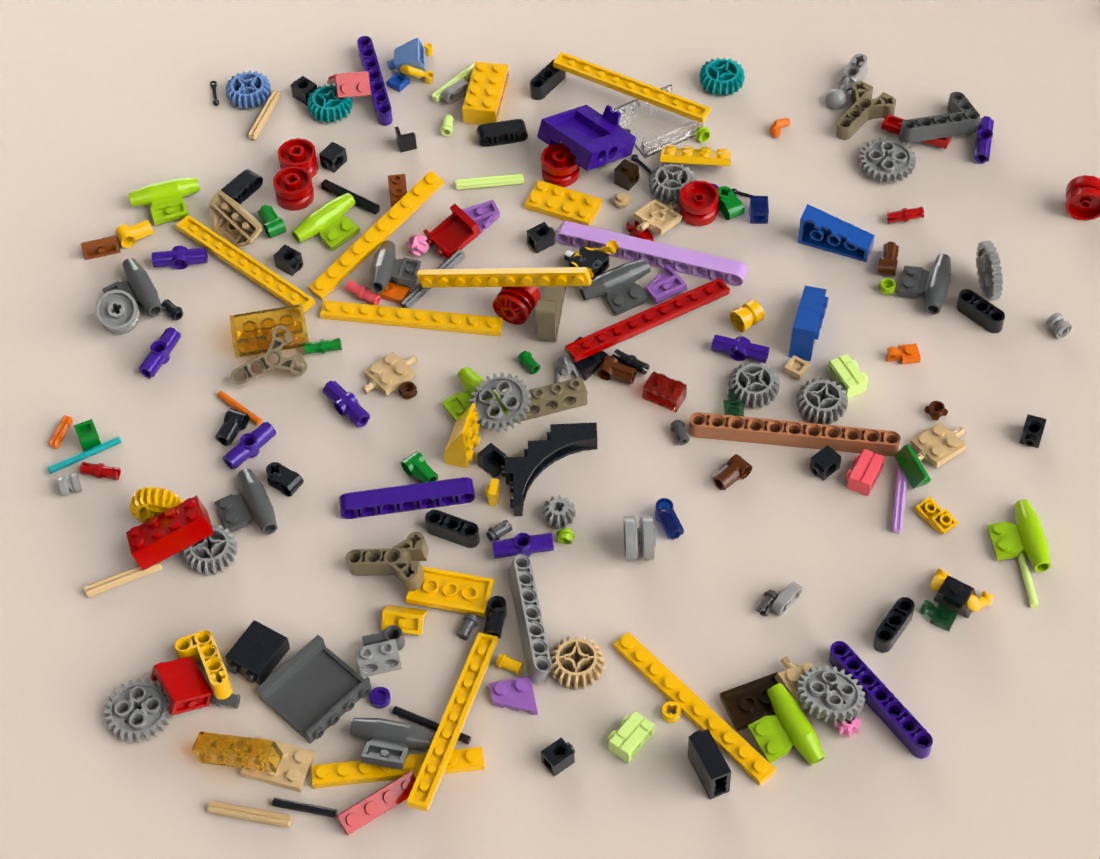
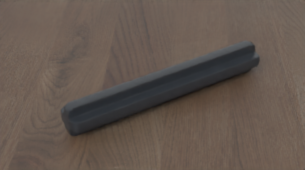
(360, 201)

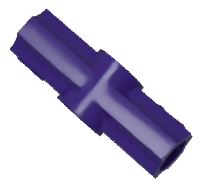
(983, 139)
(179, 257)
(740, 348)
(159, 352)
(346, 403)
(249, 445)
(513, 547)

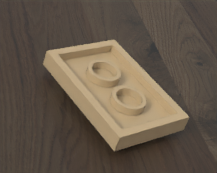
(291, 770)

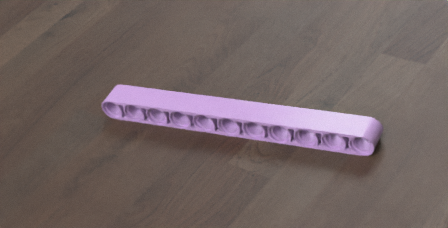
(655, 253)

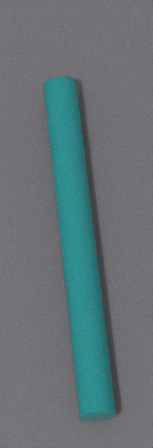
(85, 454)

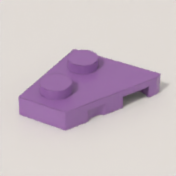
(483, 214)
(666, 285)
(514, 694)

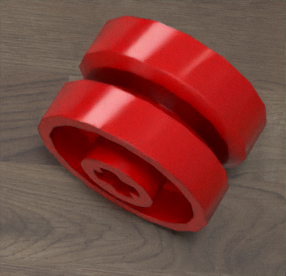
(298, 153)
(559, 165)
(293, 188)
(1083, 198)
(699, 203)

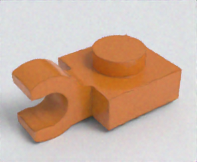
(905, 353)

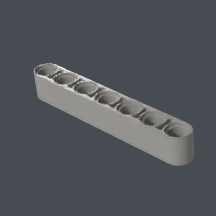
(529, 618)

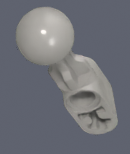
(854, 72)

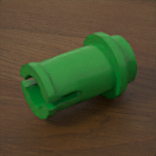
(526, 359)

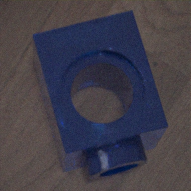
(758, 209)

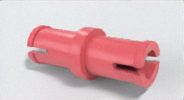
(363, 292)

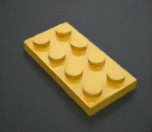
(702, 156)
(563, 203)
(453, 592)

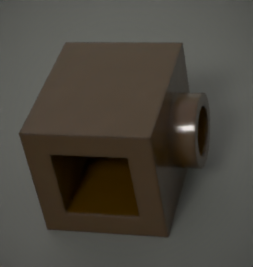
(626, 174)

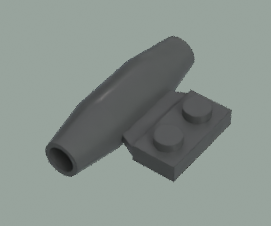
(387, 267)
(932, 284)
(138, 286)
(619, 286)
(250, 504)
(389, 740)

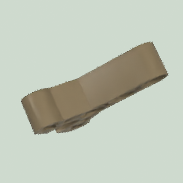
(863, 109)
(283, 363)
(400, 561)

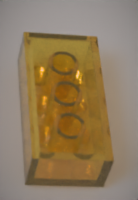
(254, 330)

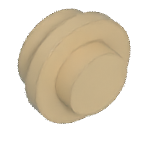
(622, 200)

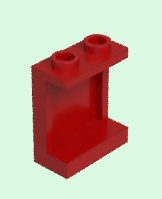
(453, 233)
(182, 684)

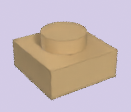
(796, 367)

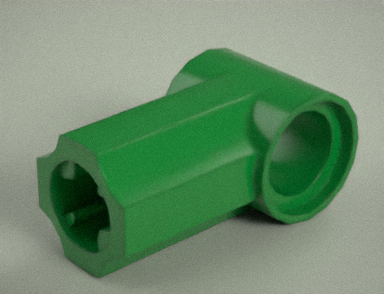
(272, 224)
(417, 466)

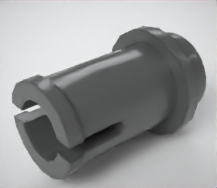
(679, 431)
(498, 531)
(766, 604)
(467, 626)
(233, 701)

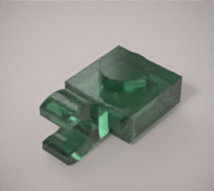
(732, 405)
(941, 616)

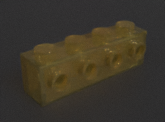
(237, 751)

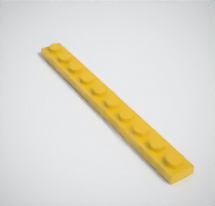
(632, 87)
(376, 235)
(244, 263)
(504, 277)
(412, 318)
(694, 708)
(452, 722)

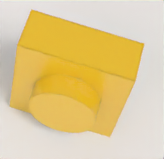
(492, 492)

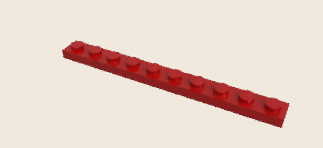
(646, 320)

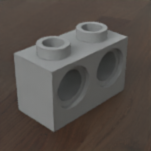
(378, 658)

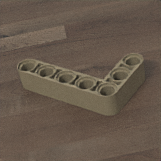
(549, 313)

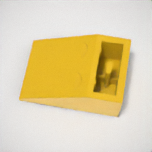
(463, 439)

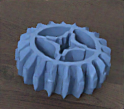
(248, 90)

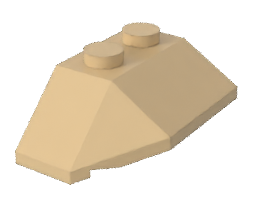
(233, 220)

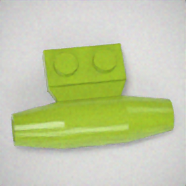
(165, 198)
(329, 223)
(459, 402)
(1026, 535)
(786, 729)

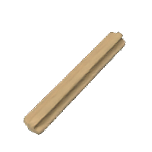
(264, 115)
(119, 579)
(250, 814)

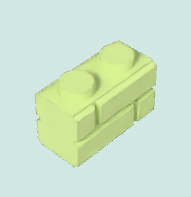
(846, 373)
(630, 737)

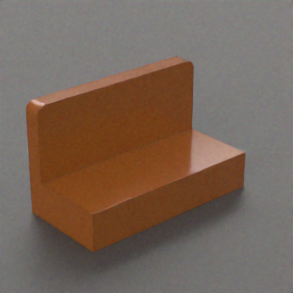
(100, 247)

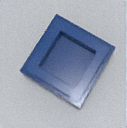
(398, 82)

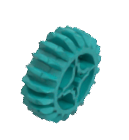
(722, 76)
(325, 105)

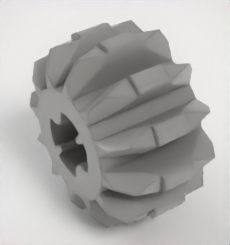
(558, 512)

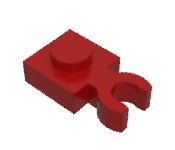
(635, 233)

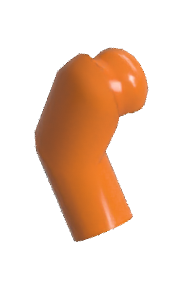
(777, 125)

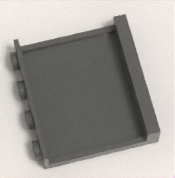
(313, 690)

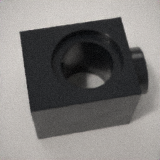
(302, 88)
(333, 157)
(541, 237)
(288, 260)
(1033, 431)
(825, 462)
(556, 764)

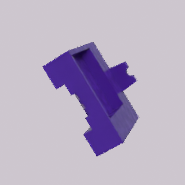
(589, 135)

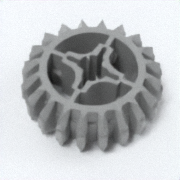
(672, 178)
(753, 380)
(814, 392)
(222, 552)

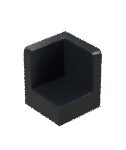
(406, 141)
(491, 459)

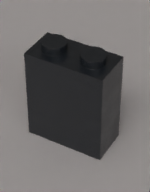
(257, 653)
(709, 763)

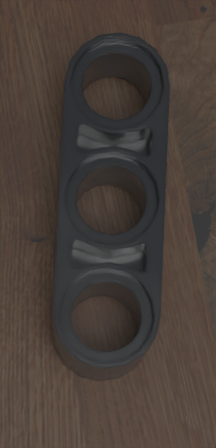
(546, 81)
(502, 132)
(243, 186)
(980, 311)
(444, 530)
(890, 632)

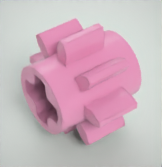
(418, 245)
(848, 729)

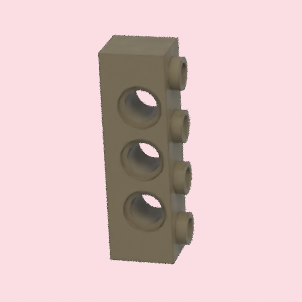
(556, 398)

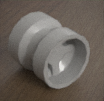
(1058, 325)
(69, 484)

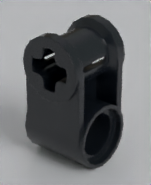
(283, 478)

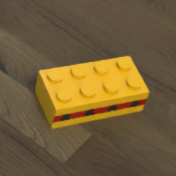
(485, 93)

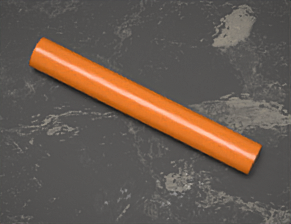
(237, 406)

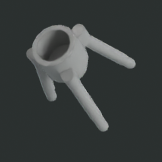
(565, 367)

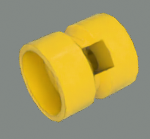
(747, 315)

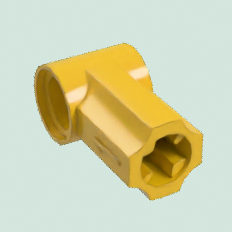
(128, 235)

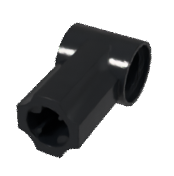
(233, 423)
(495, 618)

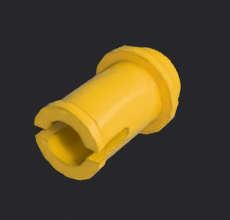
(510, 664)

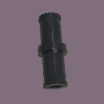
(631, 361)

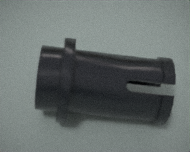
(174, 311)

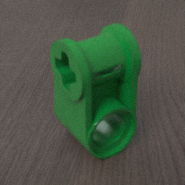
(729, 203)

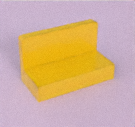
(407, 618)

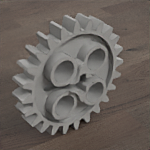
(887, 160)
(989, 270)
(516, 393)
(830, 694)
(137, 710)

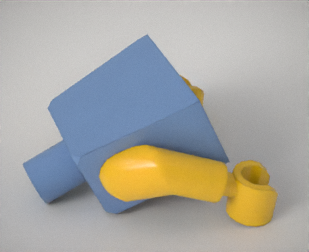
(410, 59)

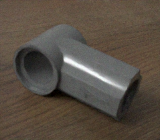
(389, 633)

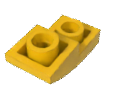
(933, 515)

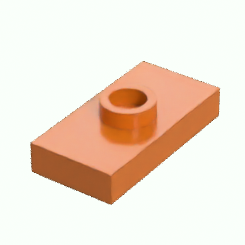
(394, 292)

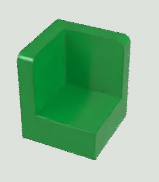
(87, 434)

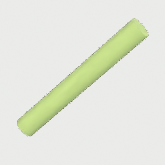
(1027, 580)

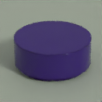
(380, 697)

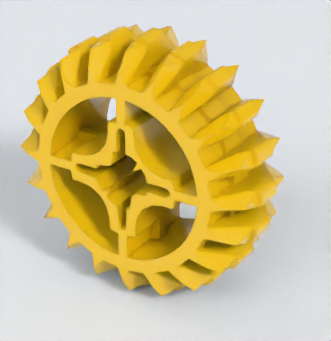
(152, 502)

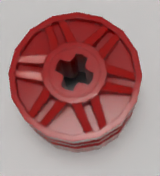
(516, 303)

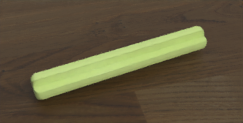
(465, 74)
(489, 181)

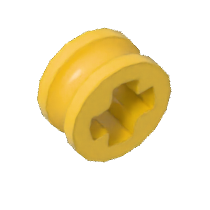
(670, 718)

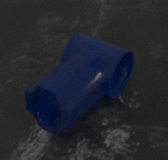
(668, 519)

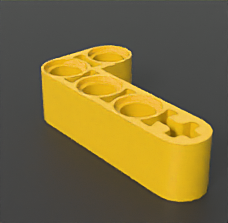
(203, 647)

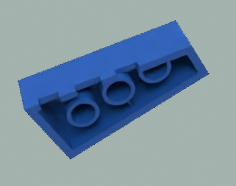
(834, 235)
(808, 322)

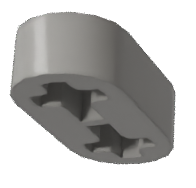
(455, 91)
(786, 598)

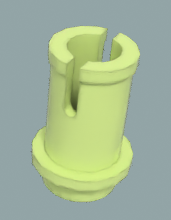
(447, 129)

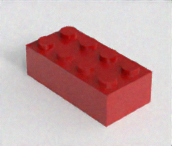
(169, 532)

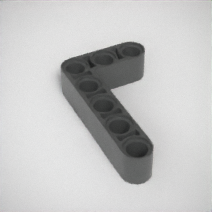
(961, 120)

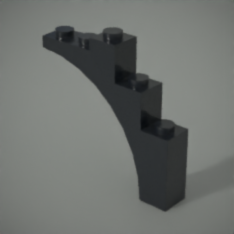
(560, 442)

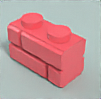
(865, 472)

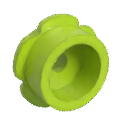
(702, 134)
(887, 286)
(565, 536)

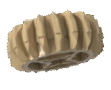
(589, 659)

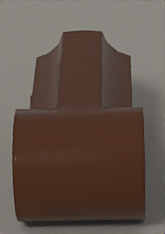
(888, 260)
(611, 368)
(735, 469)

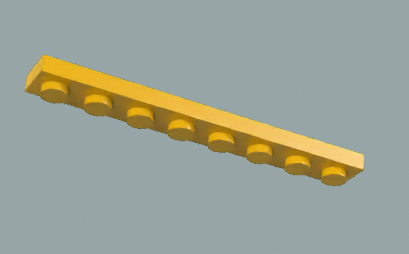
(356, 772)

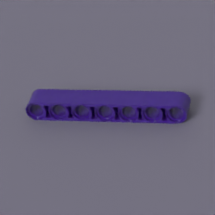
(378, 90)
(406, 498)
(883, 707)

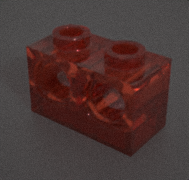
(664, 391)

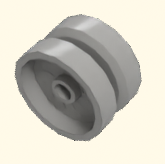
(118, 301)
(639, 537)

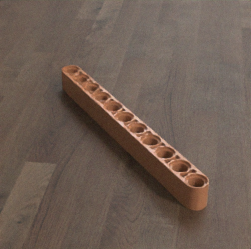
(793, 433)

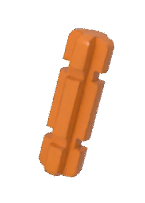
(60, 432)

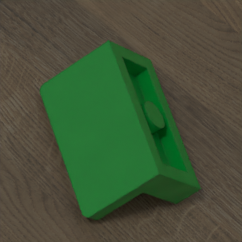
(912, 467)

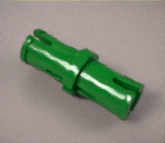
(322, 346)

